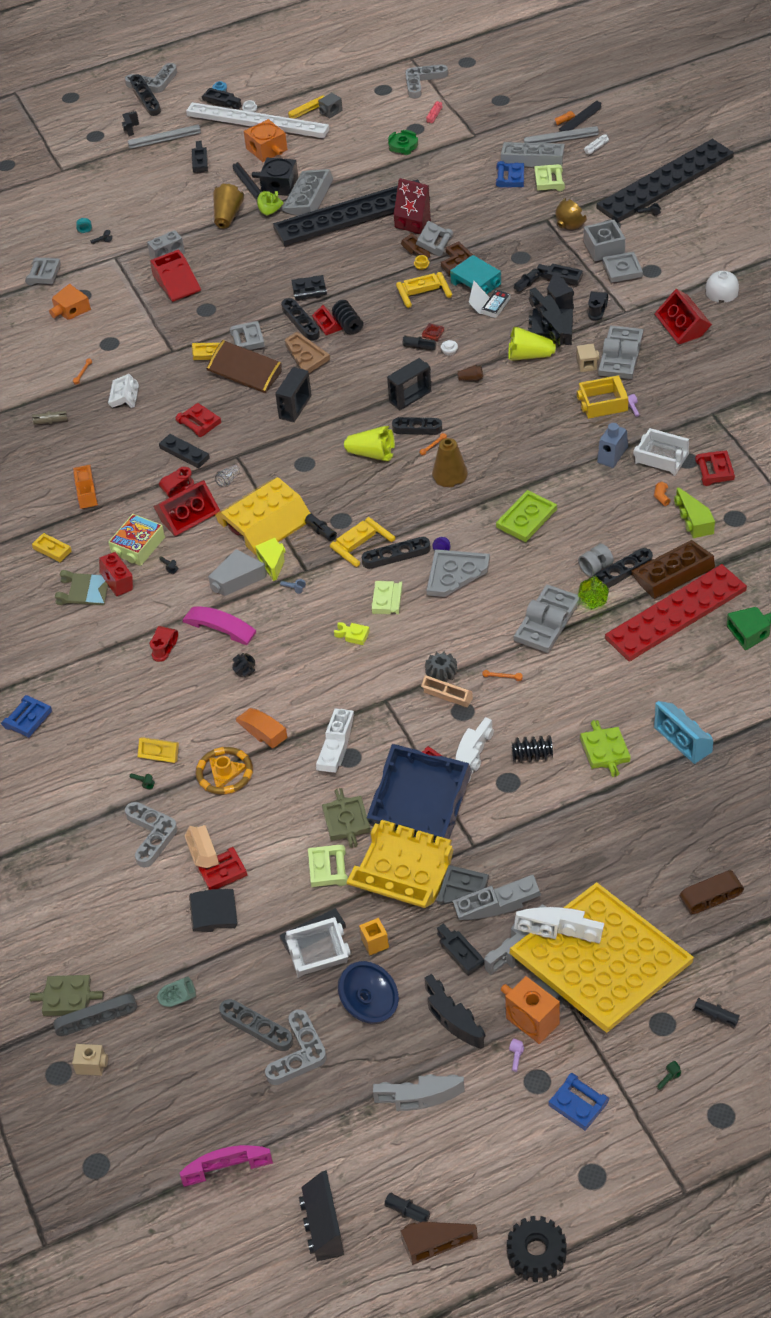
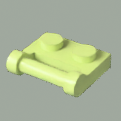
(544, 178)
(320, 866)

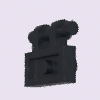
(309, 287)

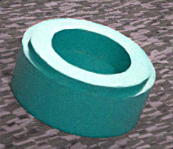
(83, 225)

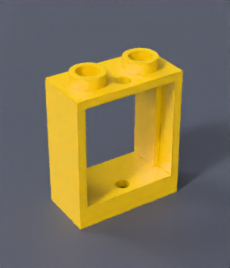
(599, 387)

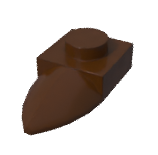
(409, 244)

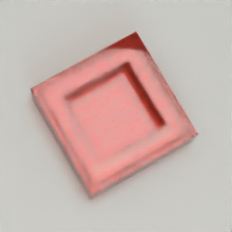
(433, 332)

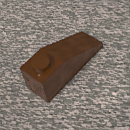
(433, 1238)

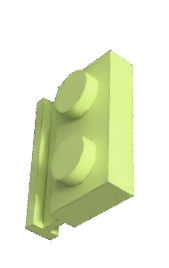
(386, 597)

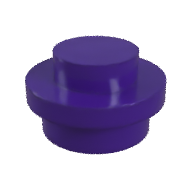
(441, 543)

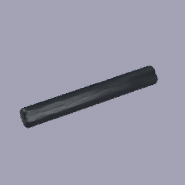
(582, 116)
(246, 179)

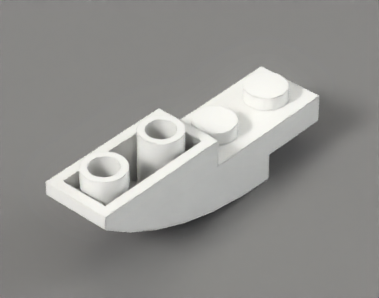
(336, 740)
(473, 744)
(554, 920)

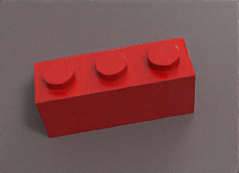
(682, 317)
(187, 508)

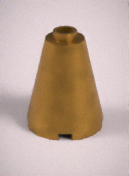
(226, 204)
(449, 464)

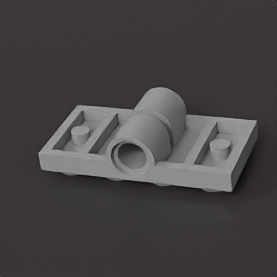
(620, 352)
(546, 618)

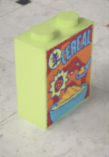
(137, 539)

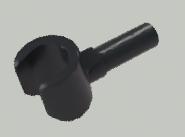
(655, 208)
(105, 237)
(171, 568)

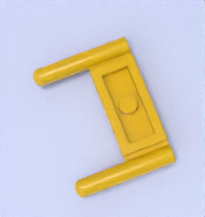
(422, 284)
(356, 537)

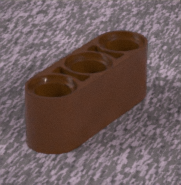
(711, 892)

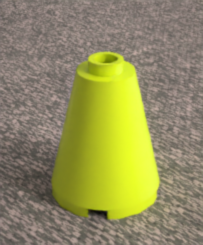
(529, 345)
(372, 443)

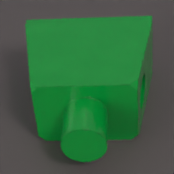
(749, 626)

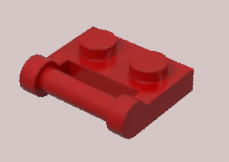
(201, 416)
(720, 464)
(225, 872)

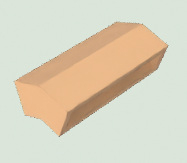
(447, 688)
(201, 846)

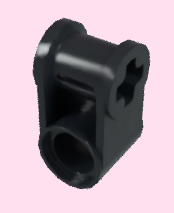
(597, 304)

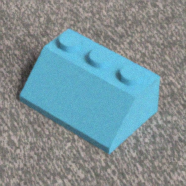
(682, 731)

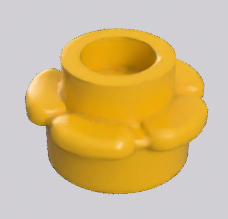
(421, 262)

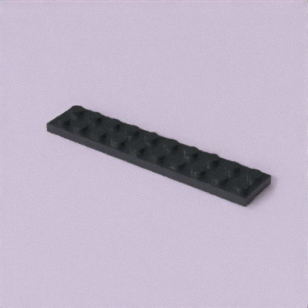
(664, 180)
(337, 216)

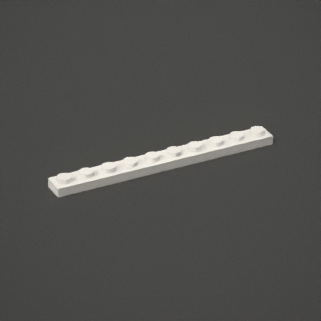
(251, 119)

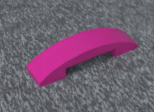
(221, 621)
(222, 1158)

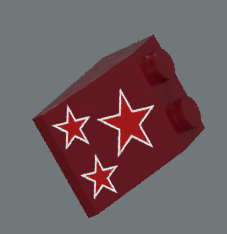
(412, 206)

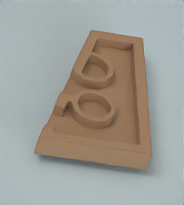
(305, 352)

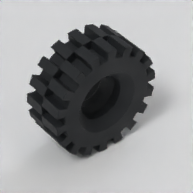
(536, 1265)

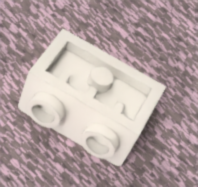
(123, 390)

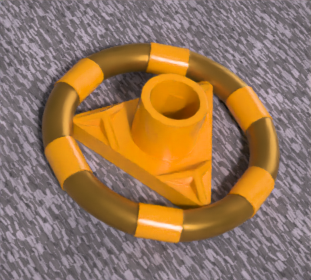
(224, 770)

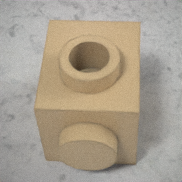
(587, 357)
(89, 1059)

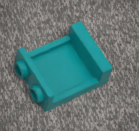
(476, 270)

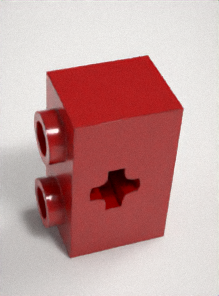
(115, 573)

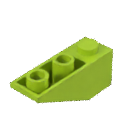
(696, 515)

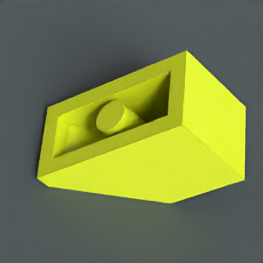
(272, 555)

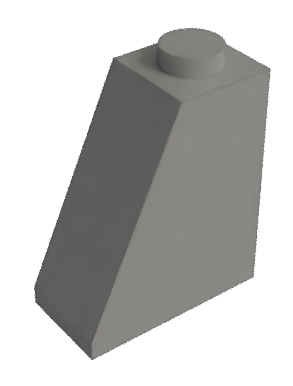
(236, 573)

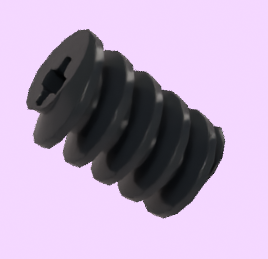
(347, 317)
(532, 748)

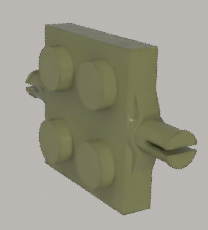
(346, 818)
(66, 994)

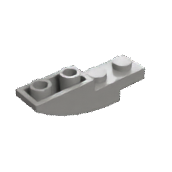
(497, 901)
(496, 959)
(427, 1093)

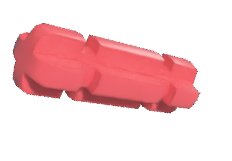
(434, 112)

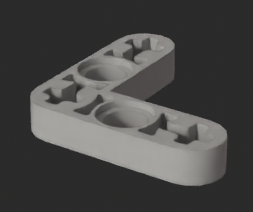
(417, 74)
(160, 81)
(156, 828)
(304, 1055)

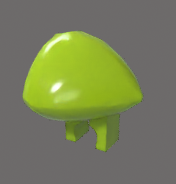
(268, 202)

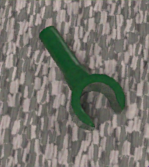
(147, 781)
(674, 1073)

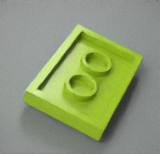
(526, 516)

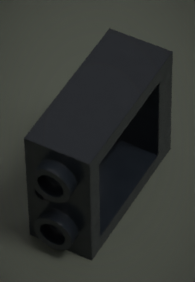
(294, 393)
(402, 398)

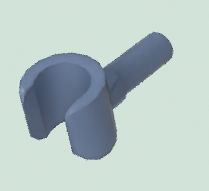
(298, 585)

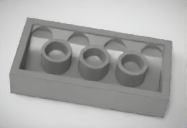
(533, 153)
(308, 192)

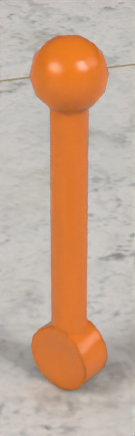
(76, 380)
(442, 436)
(518, 676)

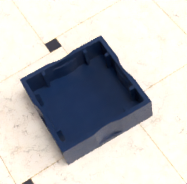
(420, 791)

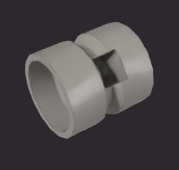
(595, 560)

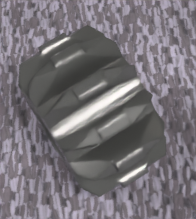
(441, 666)

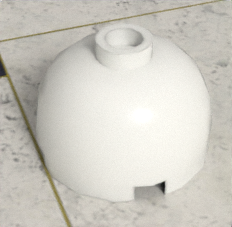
(722, 286)

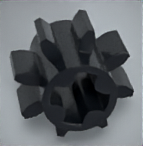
(243, 664)

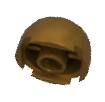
(569, 215)

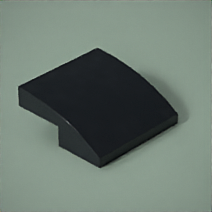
(213, 909)

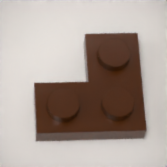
(457, 254)

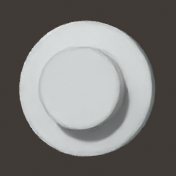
(249, 106)
(449, 347)

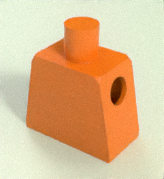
(69, 303)

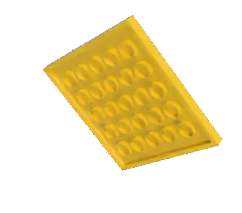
(609, 976)

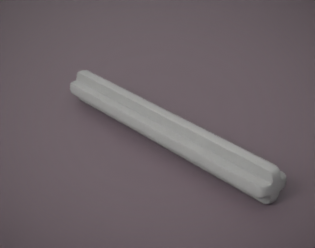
(564, 135)
(165, 136)

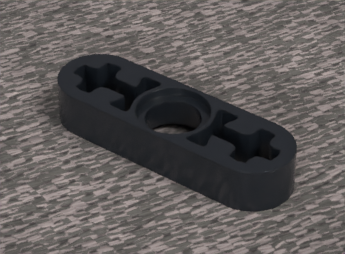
(411, 421)

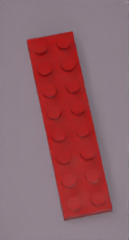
(675, 612)

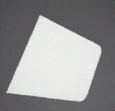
(477, 297)

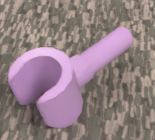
(631, 403)
(517, 1047)

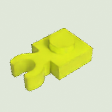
(353, 634)

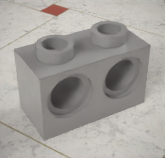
(165, 244)

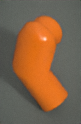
(564, 118)
(659, 493)

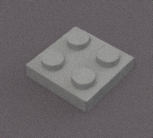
(622, 267)

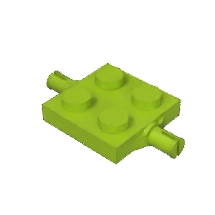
(605, 748)

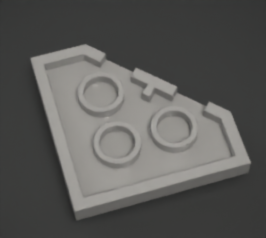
(454, 570)

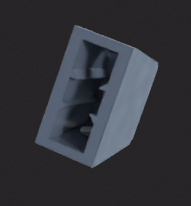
(616, 442)

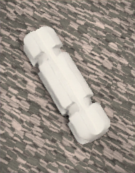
(589, 149)

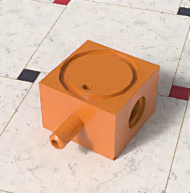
(265, 140)
(531, 1009)

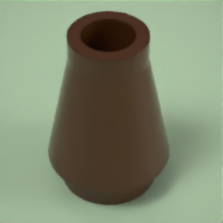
(471, 373)

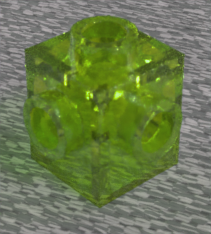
(593, 592)

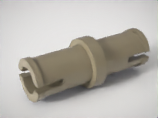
(49, 417)

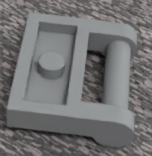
(429, 235)
(47, 272)
(252, 335)

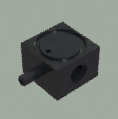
(278, 175)

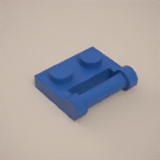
(515, 174)
(30, 719)
(573, 1106)

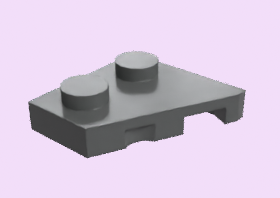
(459, 883)

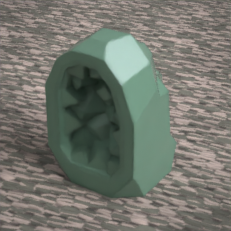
(176, 992)

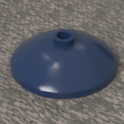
(374, 986)

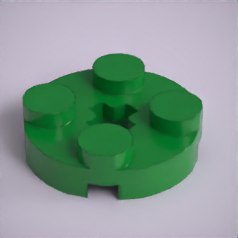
(403, 142)

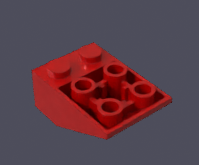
(174, 275)

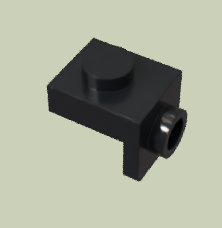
(130, 119)

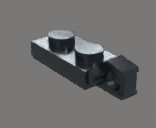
(221, 98)
(199, 158)
(569, 274)
(460, 949)

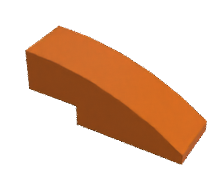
(85, 486)
(262, 727)

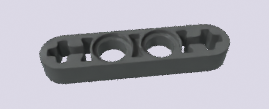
(95, 1015)
(254, 1027)

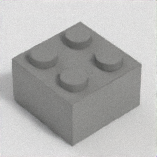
(604, 239)

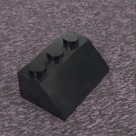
(321, 1218)

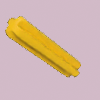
(305, 108)

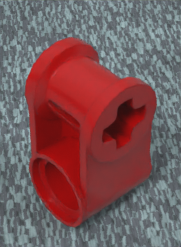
(176, 482)
(163, 643)

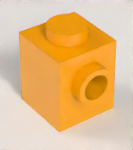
(374, 936)

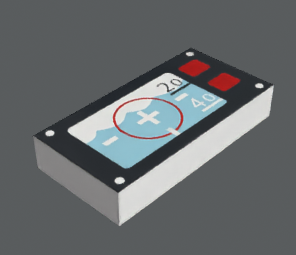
(495, 303)

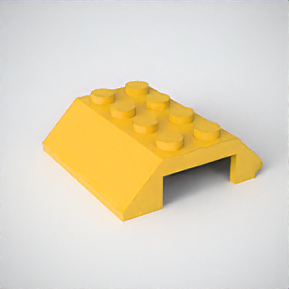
(266, 513)
(403, 864)

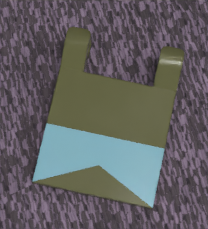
(83, 590)

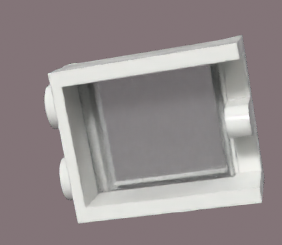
(662, 450)
(317, 946)

